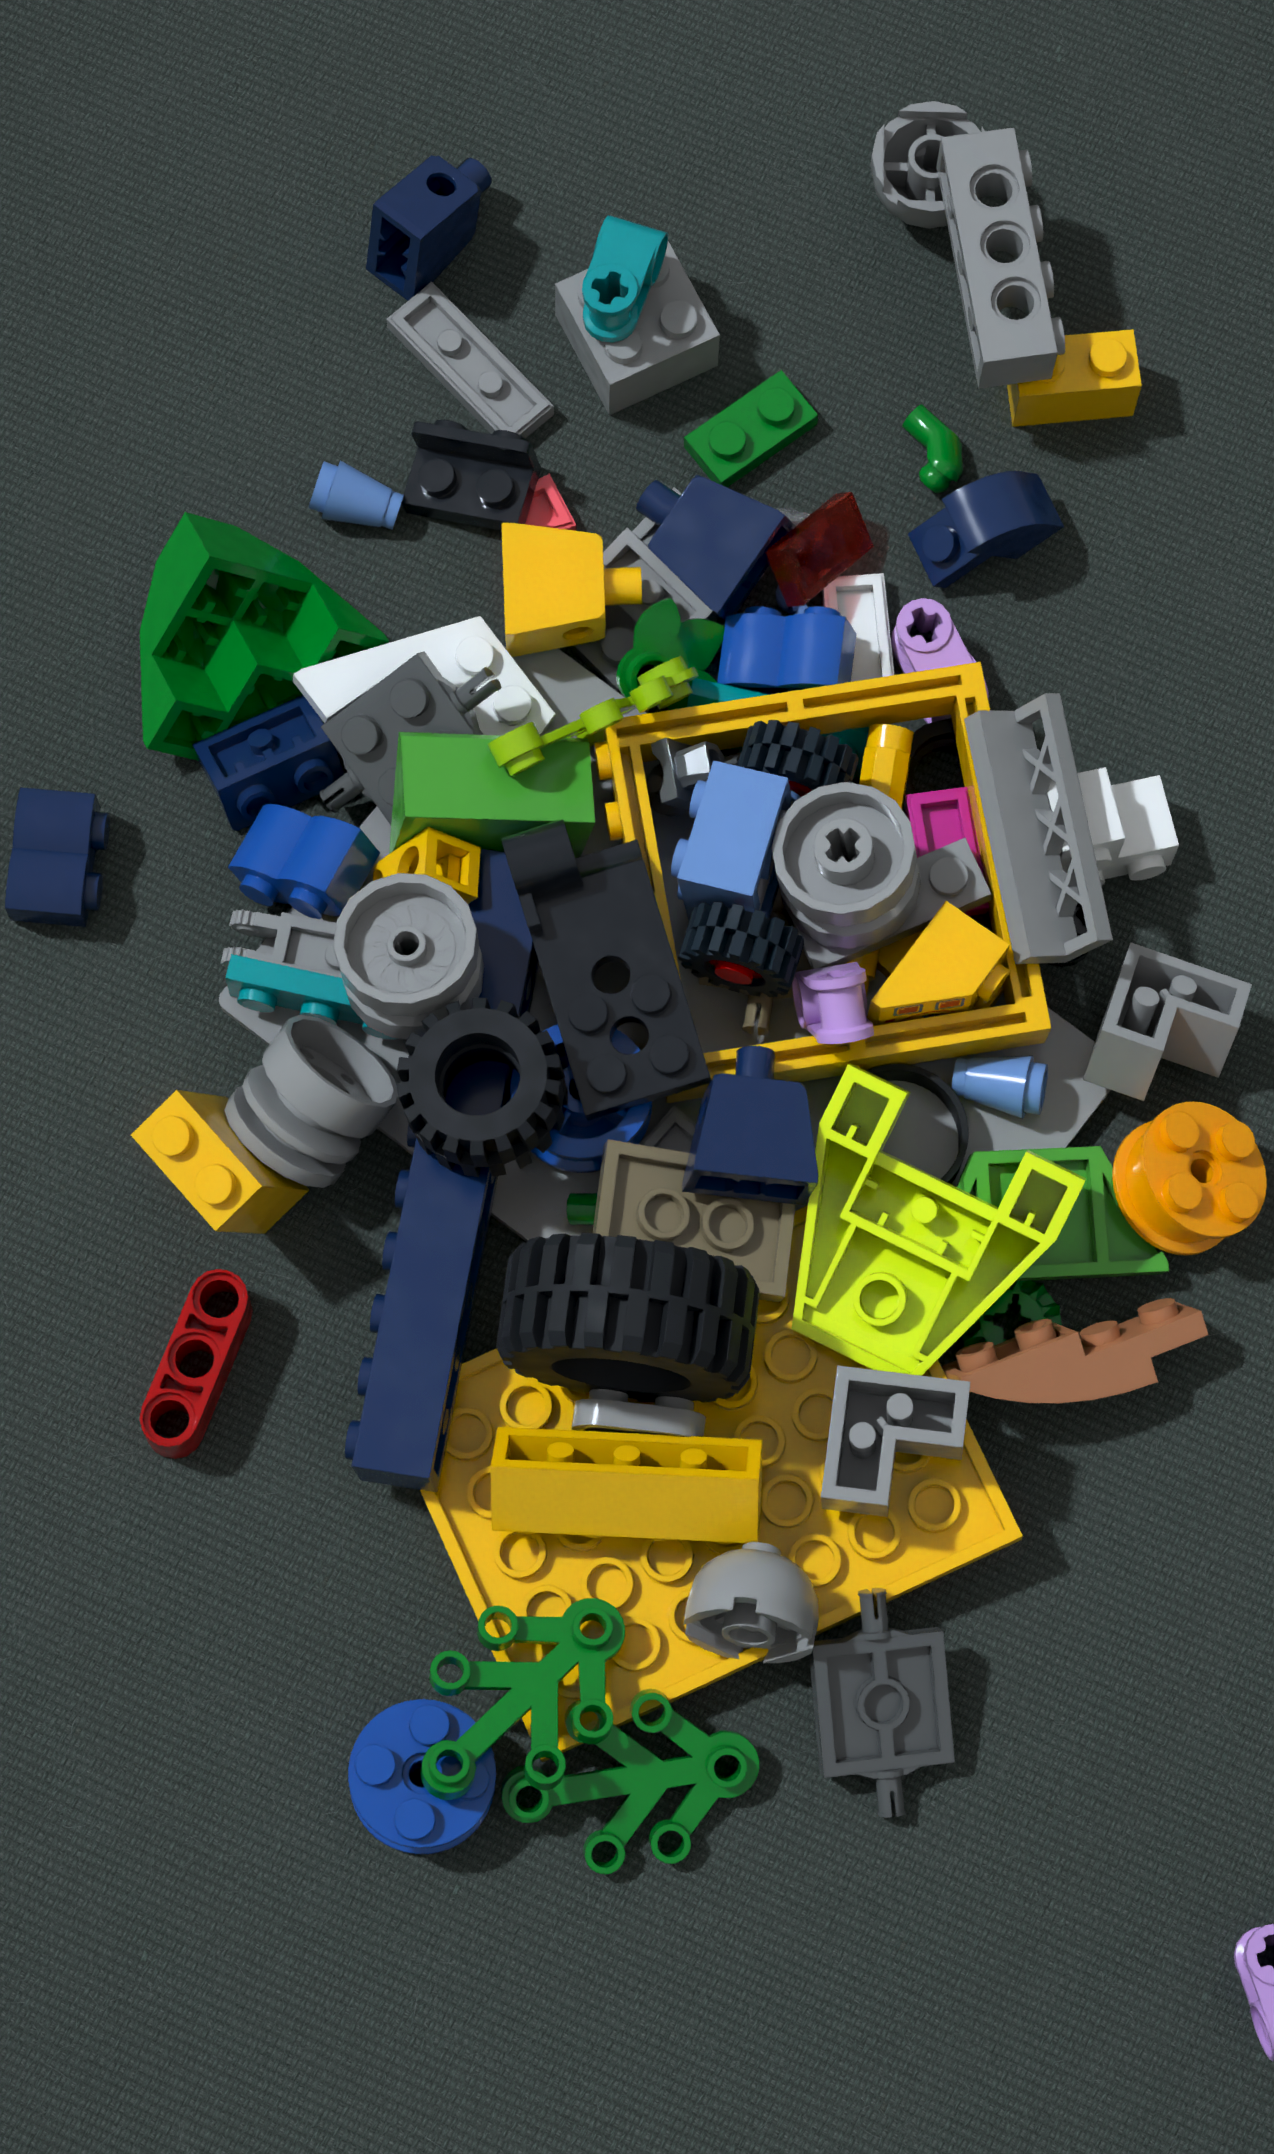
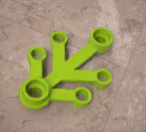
(659, 686)

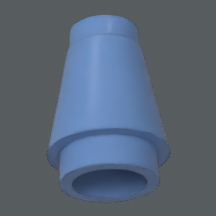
(354, 497)
(1003, 1083)

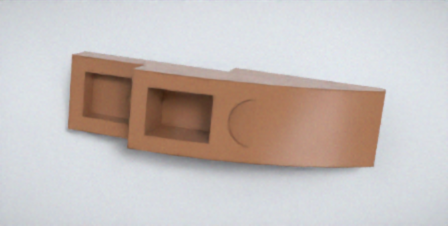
(1058, 1367)

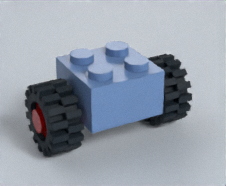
(729, 864)

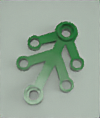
(530, 1687)
(645, 1781)

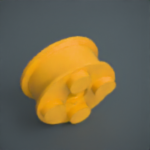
(1189, 1178)

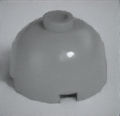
(907, 161)
(753, 1601)

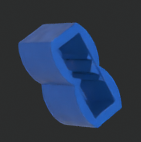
(788, 652)
(302, 861)

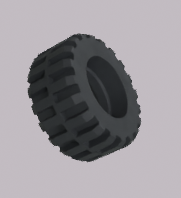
(628, 1317)

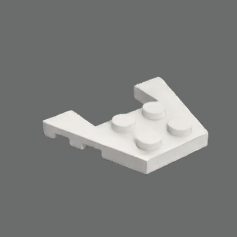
(457, 653)

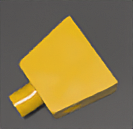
(559, 588)

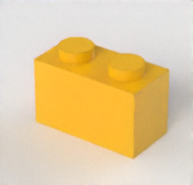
(1089, 382)

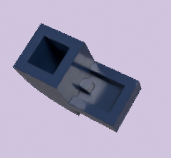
(985, 519)

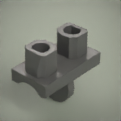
(680, 768)

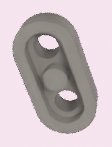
(612, 1412)

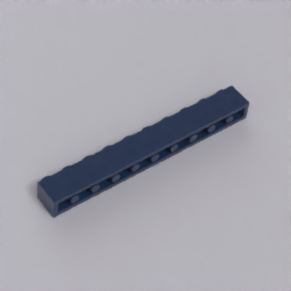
(439, 1238)

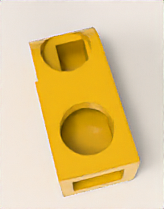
(438, 857)

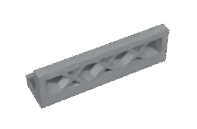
(1030, 836)

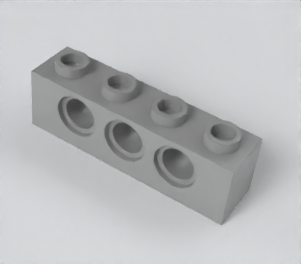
(1001, 347)

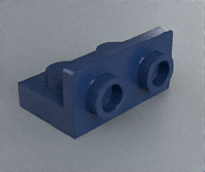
(269, 760)

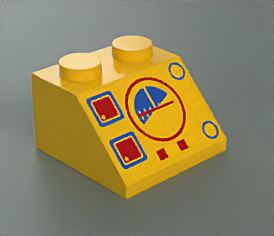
(946, 971)

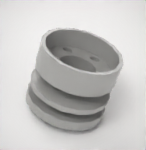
(311, 1101)

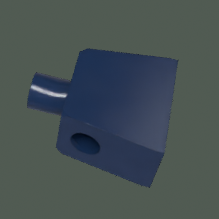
(425, 223)
(713, 539)
(753, 1135)

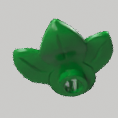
(663, 636)

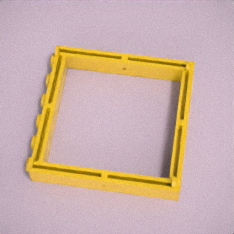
(834, 708)

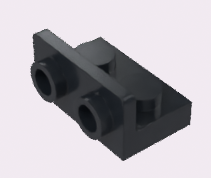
(471, 475)

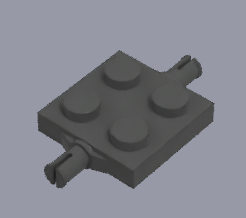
(405, 701)
(881, 1702)

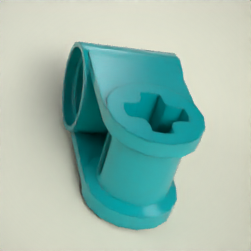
(622, 273)

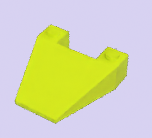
(899, 1256)

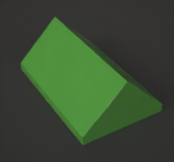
(461, 791)

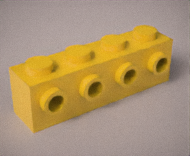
(626, 1485)

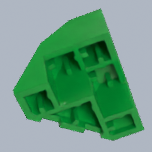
(230, 631)

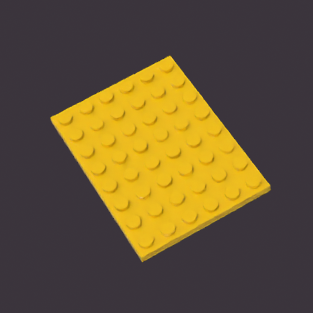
(936, 1523)

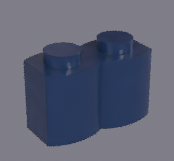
(55, 856)

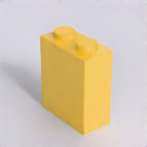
(212, 1167)

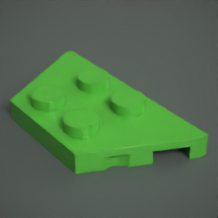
(1095, 1235)

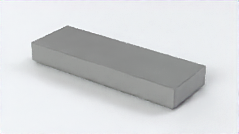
(469, 364)

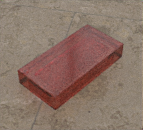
(819, 549)

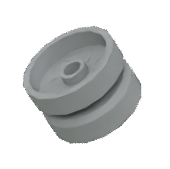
(846, 865)
(407, 952)

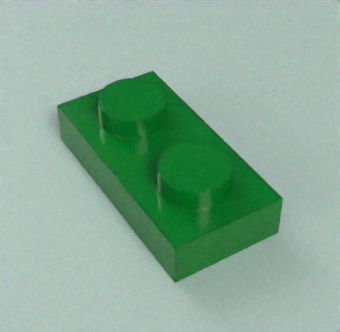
(751, 430)

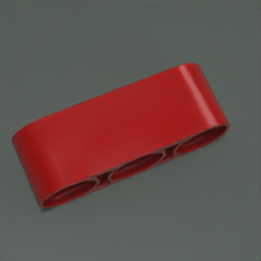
(192, 1333)

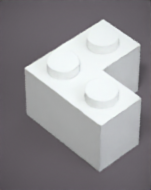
(1126, 825)

